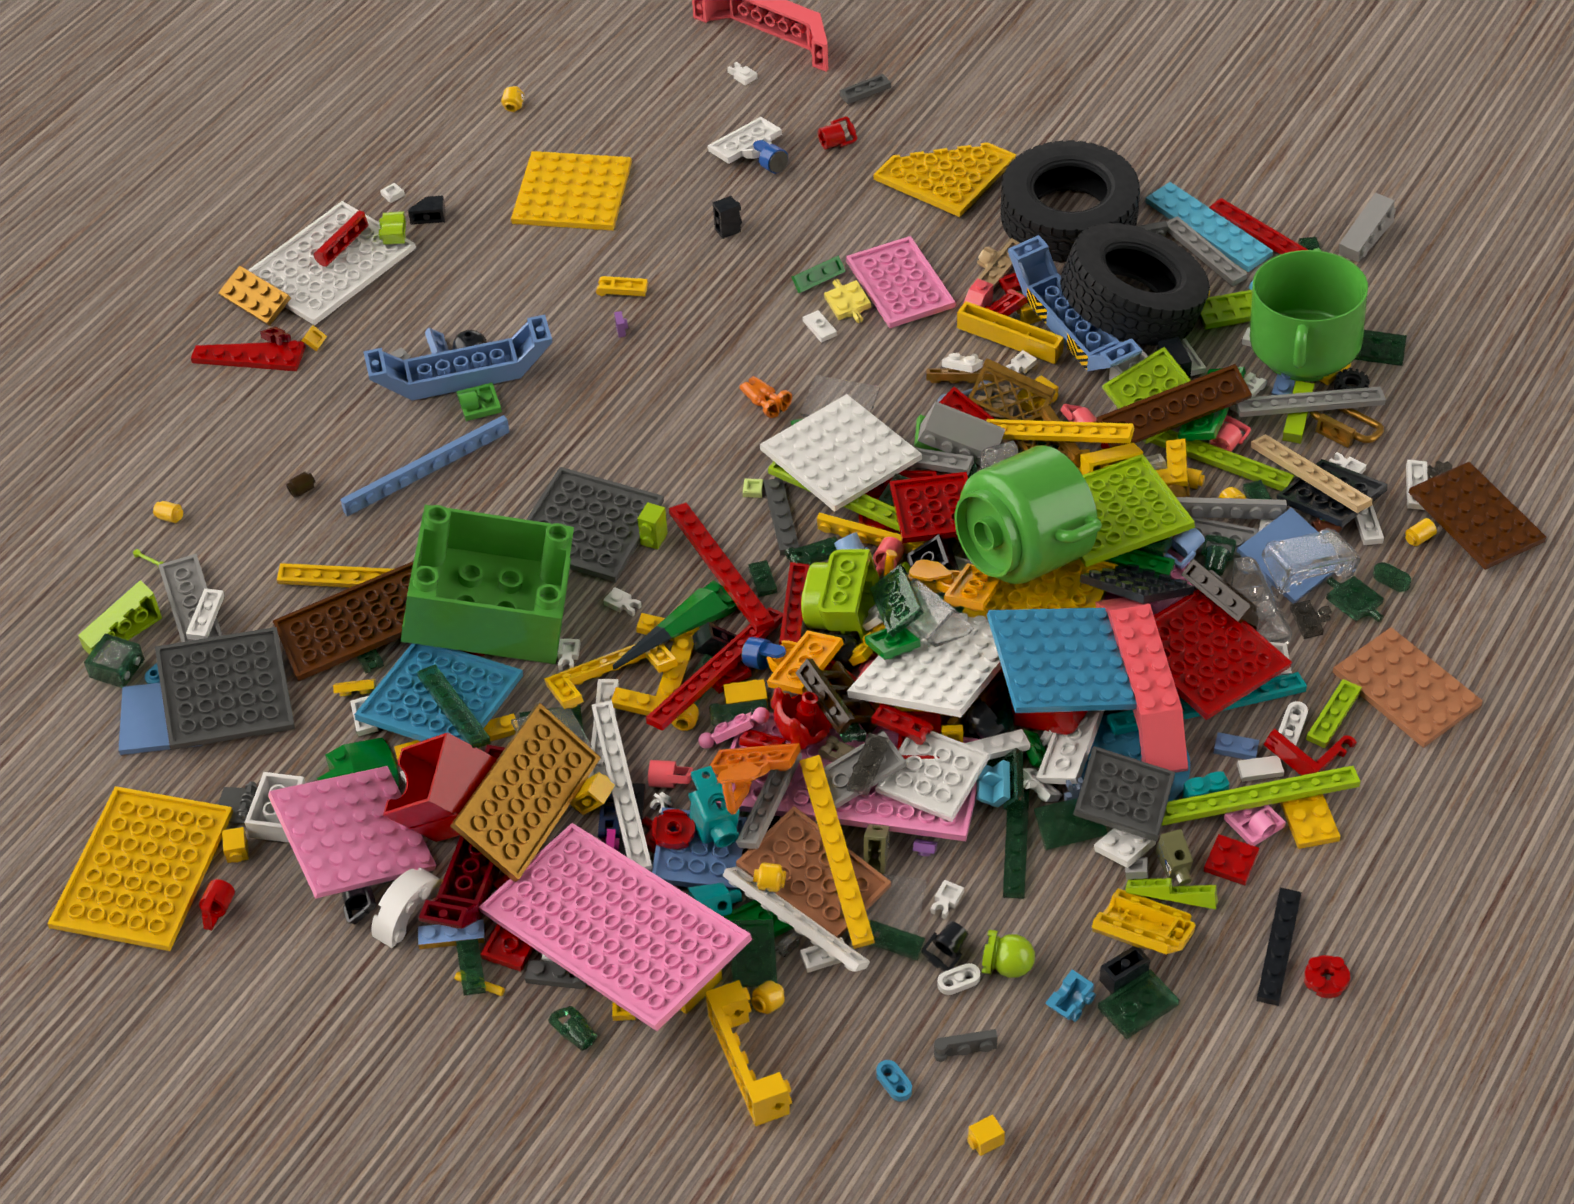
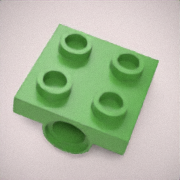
(479, 401)

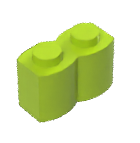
(393, 227)

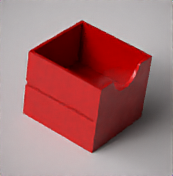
(438, 784)

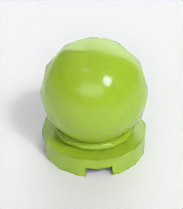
(1009, 955)

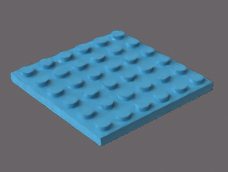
(1061, 660)
(408, 709)

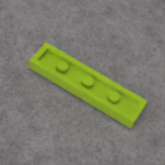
(1333, 713)

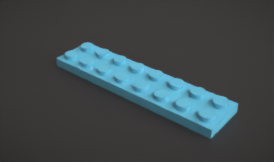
(1217, 230)

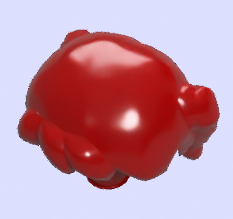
(799, 718)

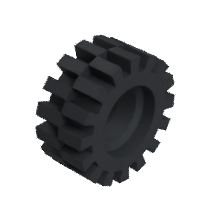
(1351, 377)

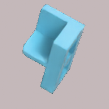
(994, 784)

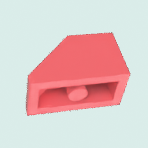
(980, 293)

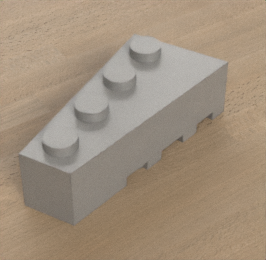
(1368, 227)

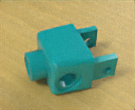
(711, 822)

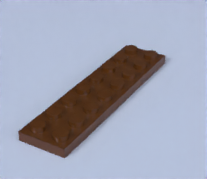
(1181, 404)

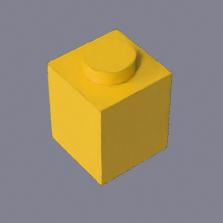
(235, 845)
(986, 1135)

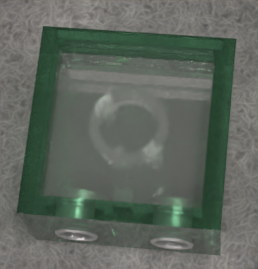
(114, 660)

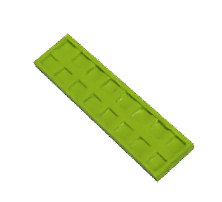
(1227, 309)

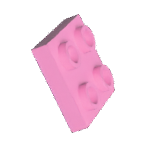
(1255, 823)

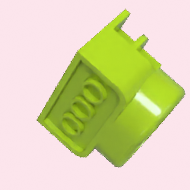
(839, 593)

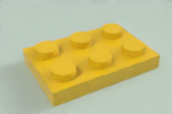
(1310, 821)

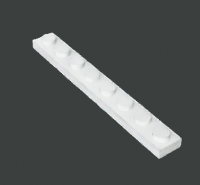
(802, 924)

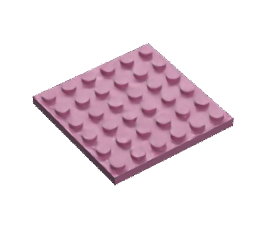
(342, 832)

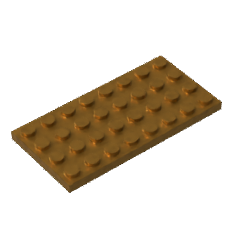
(526, 792)

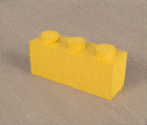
(1106, 457)

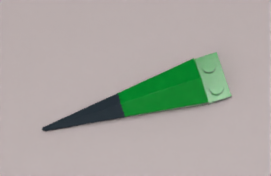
(701, 607)

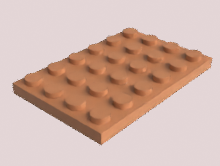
(1408, 687)
(809, 881)

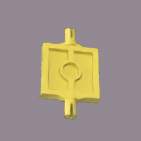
(847, 300)

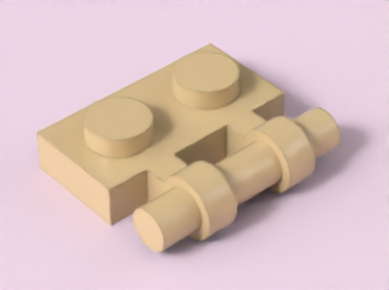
(997, 402)

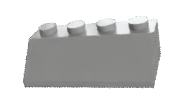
(958, 432)

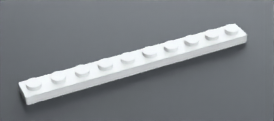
(623, 792)

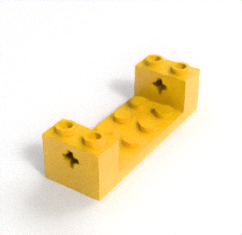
(765, 1097)

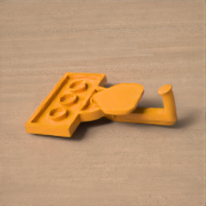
(961, 588)

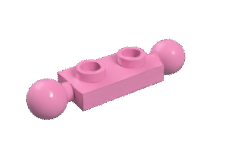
(728, 730)

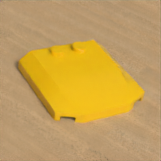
(1144, 923)

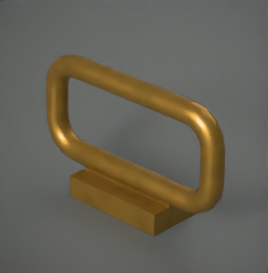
(1344, 434)

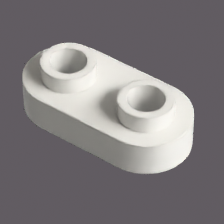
(958, 979)

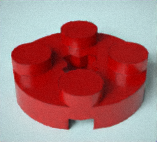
(673, 840)
(1331, 965)

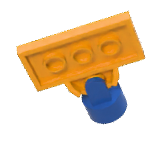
(789, 656)

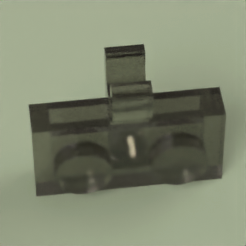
(1309, 620)

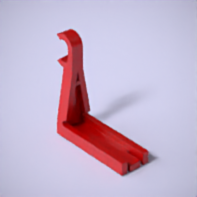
(1298, 759)

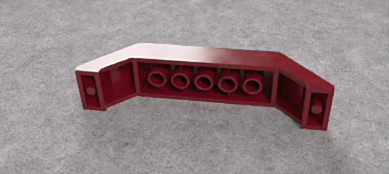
(465, 884)

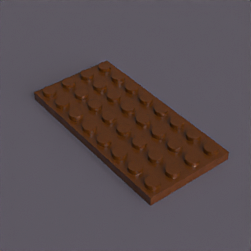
(345, 623)

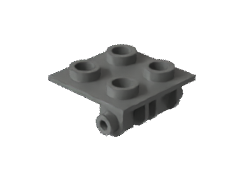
(240, 800)

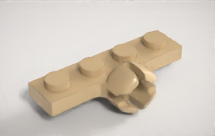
(995, 263)

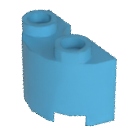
(1072, 996)

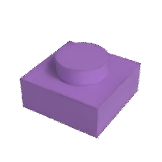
(621, 324)
(925, 847)

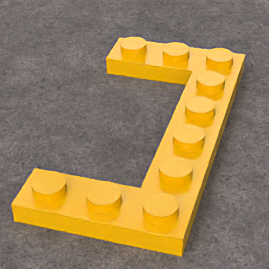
(1176, 463)
(670, 681)
(563, 683)

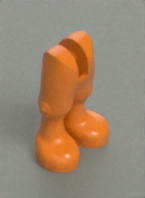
(760, 392)

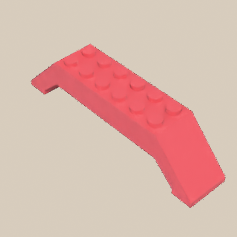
(774, 17)
(1149, 674)

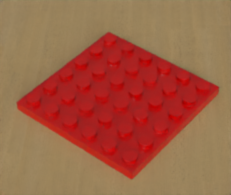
(1214, 655)

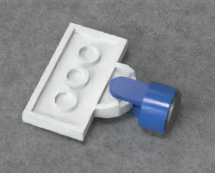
(753, 142)

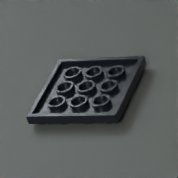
(1318, 504)
(1137, 583)

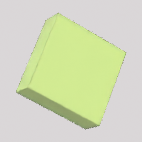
(753, 488)

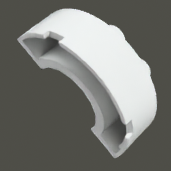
(400, 902)

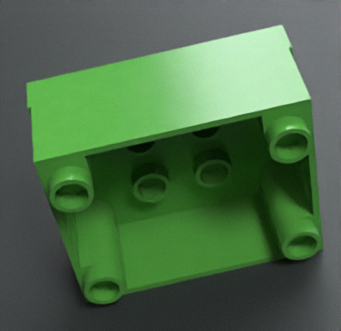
(488, 584)

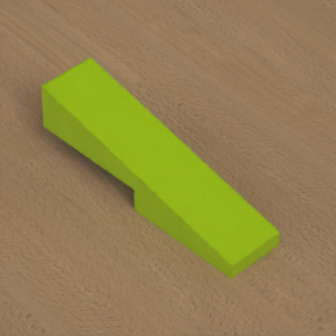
(1296, 422)
(1162, 889)

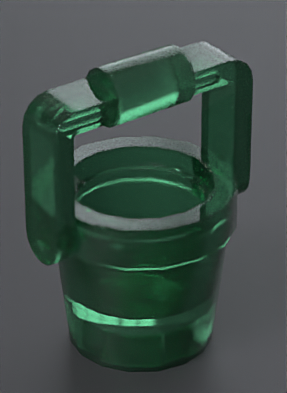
(1217, 556)
(574, 1029)

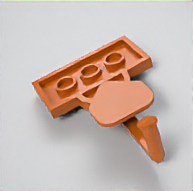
(747, 764)

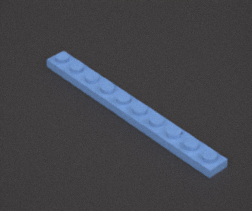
(424, 465)

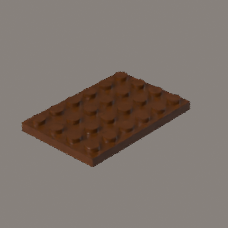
(1477, 515)

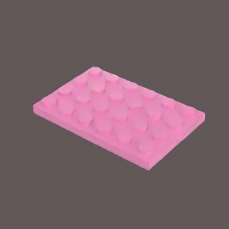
(900, 282)

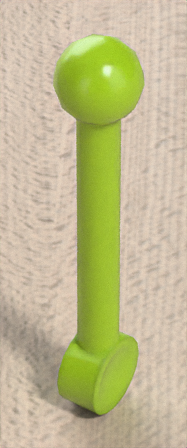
(137, 553)

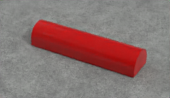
(341, 239)

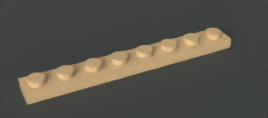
(1311, 473)

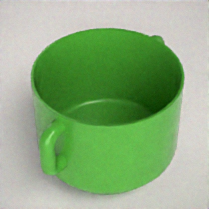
(1308, 313)
(1026, 516)

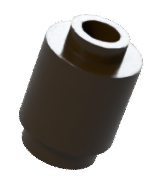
(300, 484)

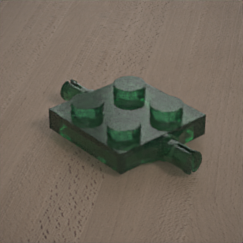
(1355, 598)

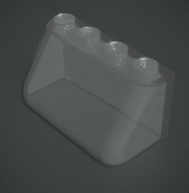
(940, 620)

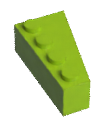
(124, 618)

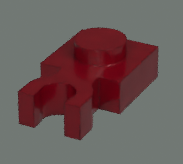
(275, 335)

